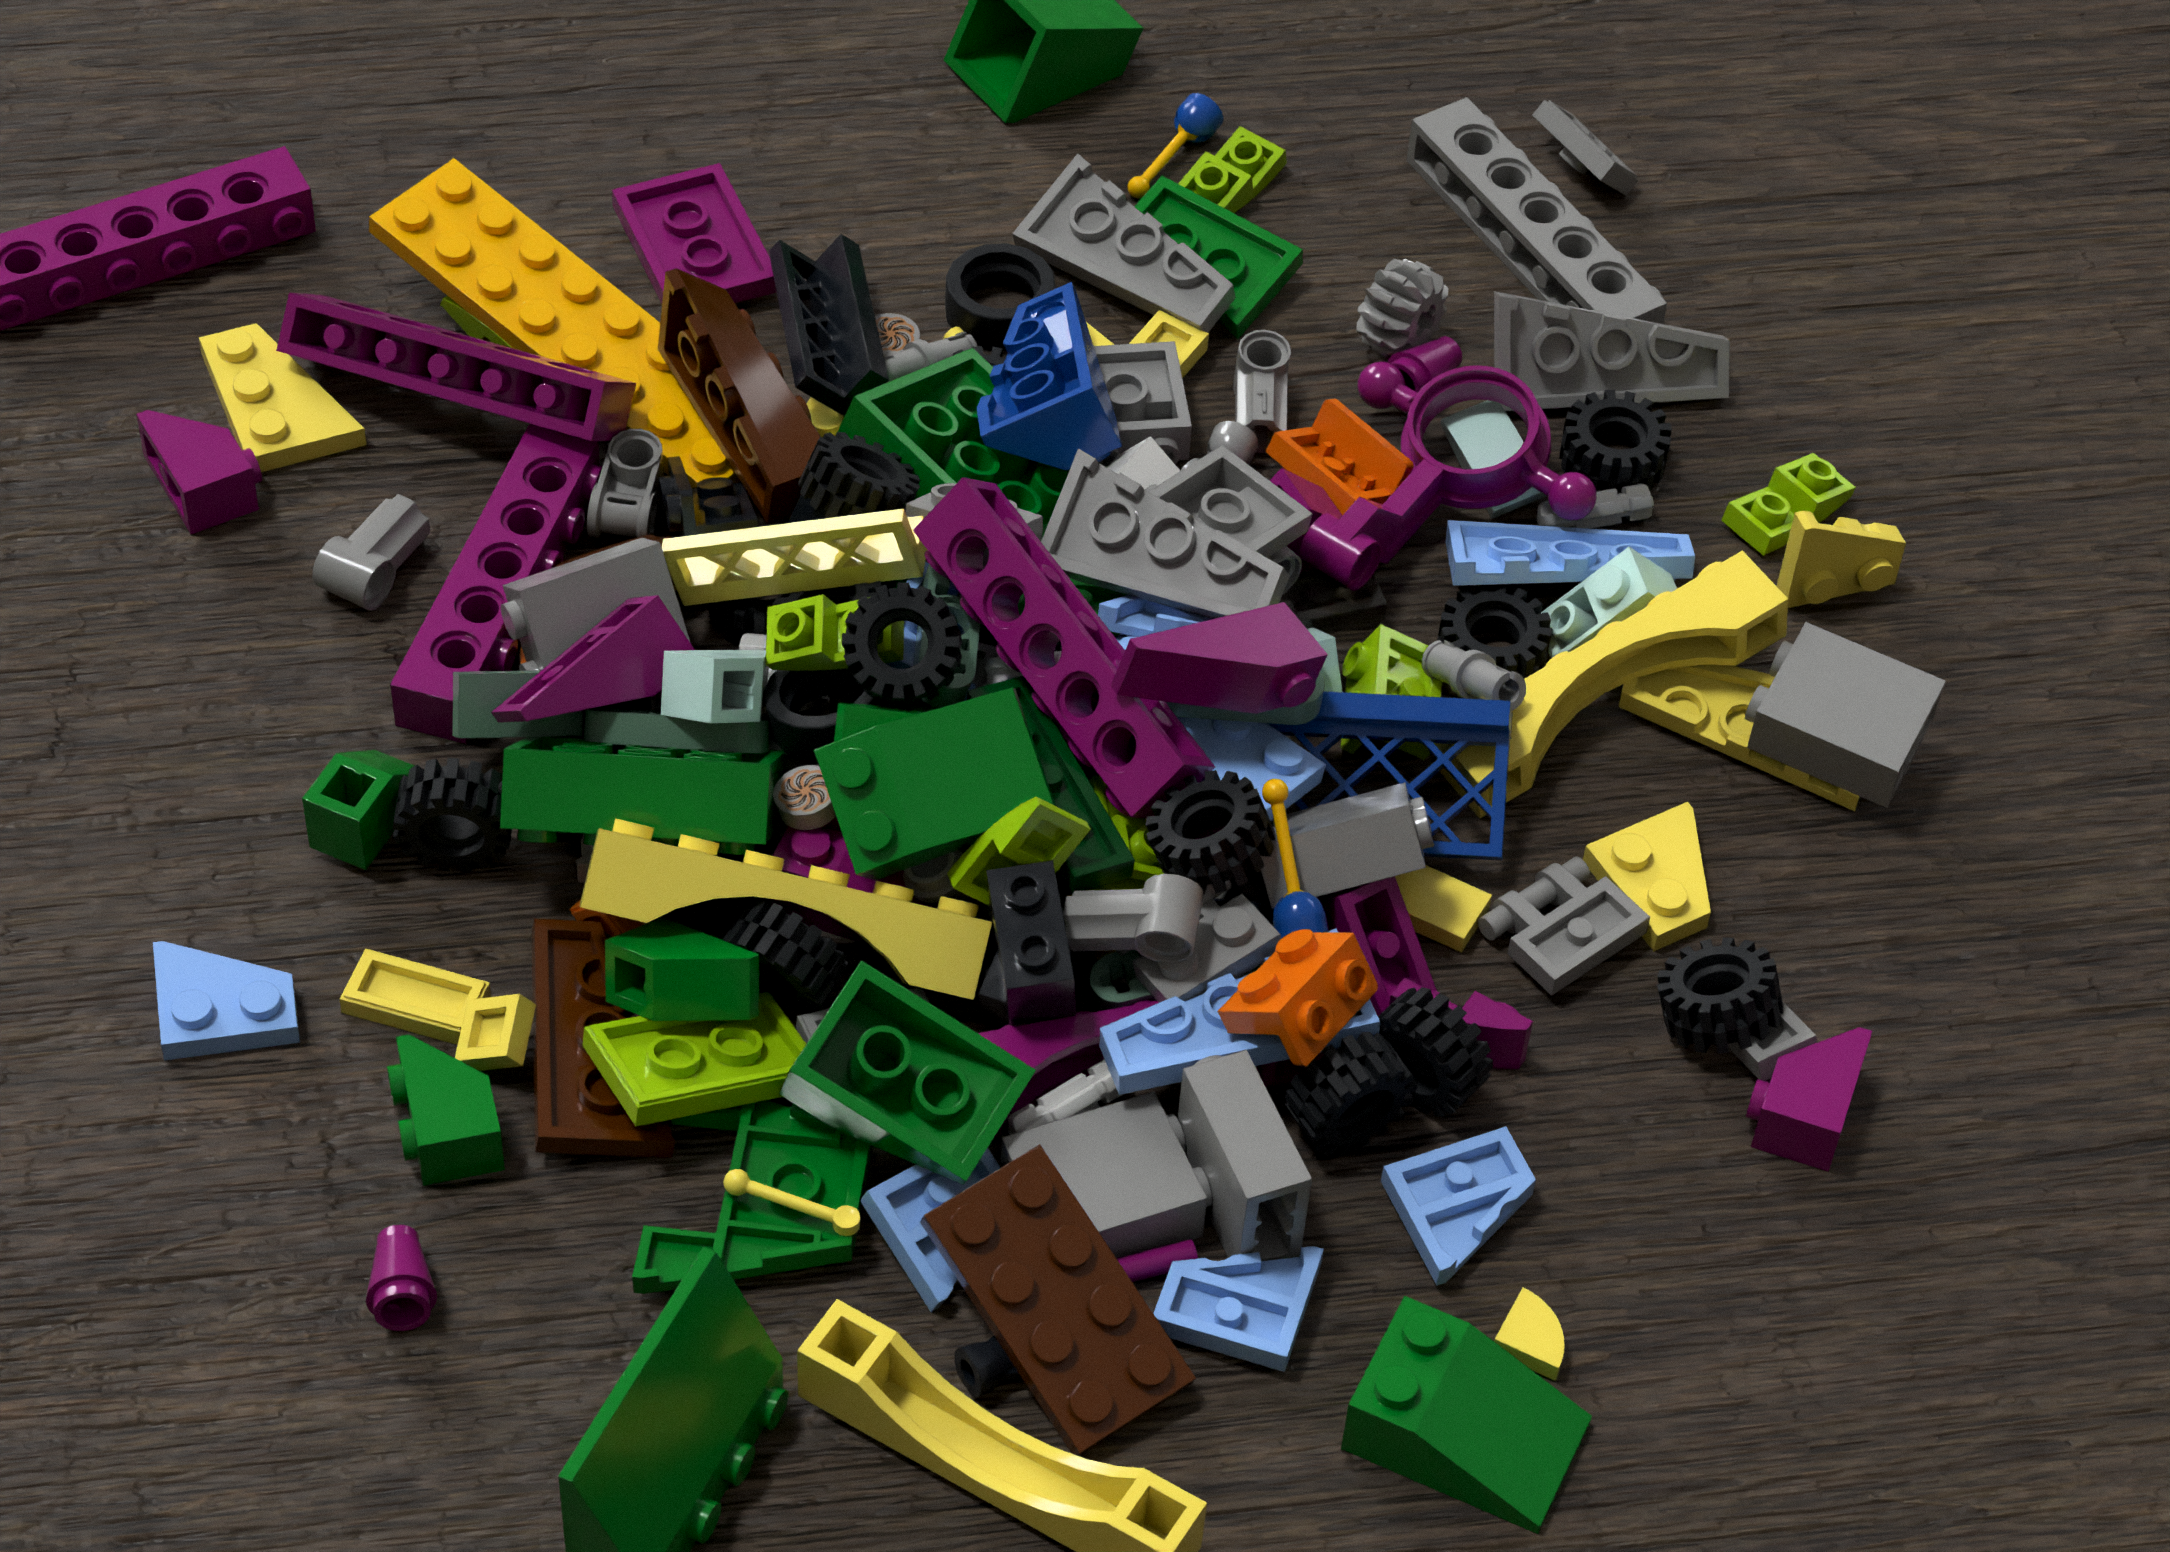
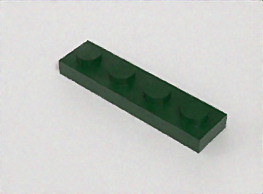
(1102, 853)

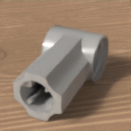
(1262, 384)
(367, 561)
(1153, 920)

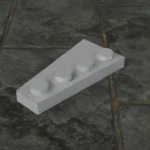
(1110, 244)
(1581, 351)
(1139, 545)

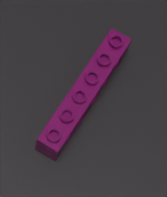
(152, 235)
(456, 367)
(519, 533)
(956, 535)

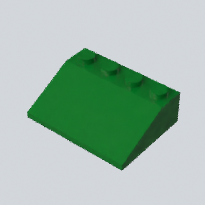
(936, 430)
(587, 785)
(676, 1424)

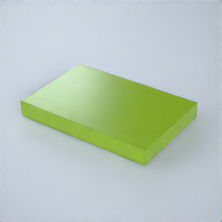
(694, 1066)

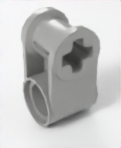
(628, 488)

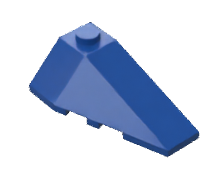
(1050, 387)

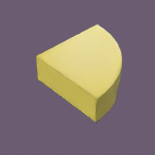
(1533, 1335)

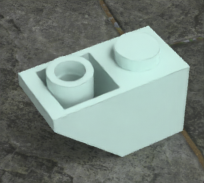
(1604, 597)
(714, 685)

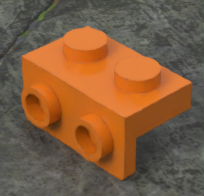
(1342, 457)
(1303, 992)

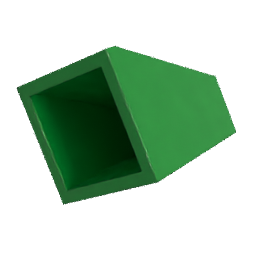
(1039, 51)

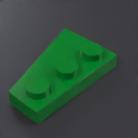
(1238, 249)

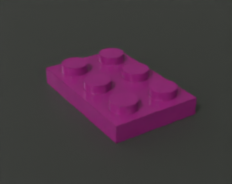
(697, 227)

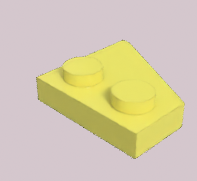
(1837, 559)
(1660, 871)

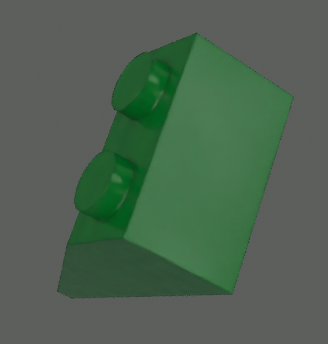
(931, 781)
(905, 1077)
(1463, 1417)

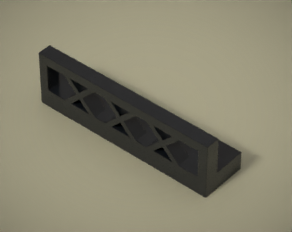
(829, 322)

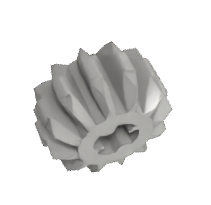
(1402, 307)

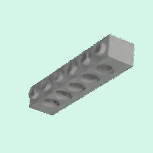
(1525, 215)

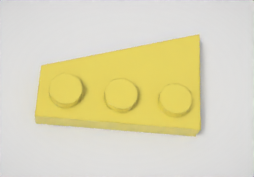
(274, 401)

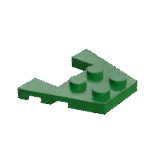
(754, 1235)

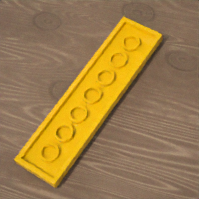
(543, 301)

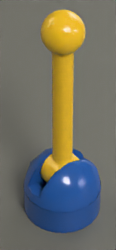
(1194, 122)
(1296, 908)

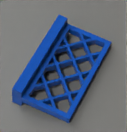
(1423, 721)

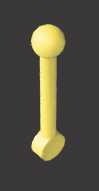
(843, 1219)

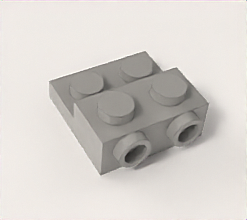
(1147, 396)
(1237, 501)

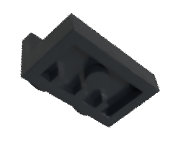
(709, 508)

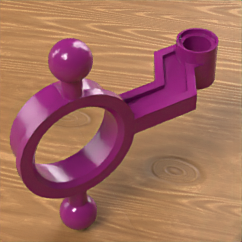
(1373, 532)

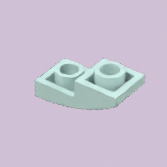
(1484, 438)

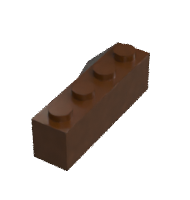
(737, 391)

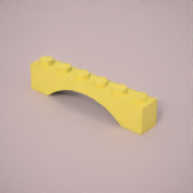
(1708, 621)
(920, 943)
(893, 1395)

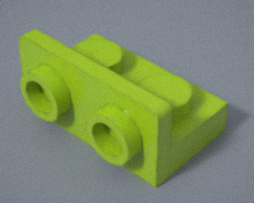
(1389, 666)

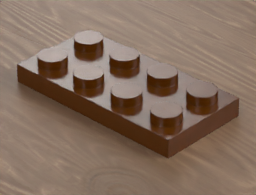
(1057, 1300)

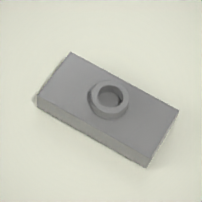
(1584, 149)

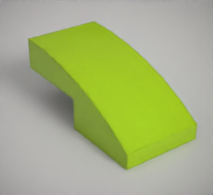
(1022, 836)

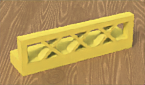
(795, 557)

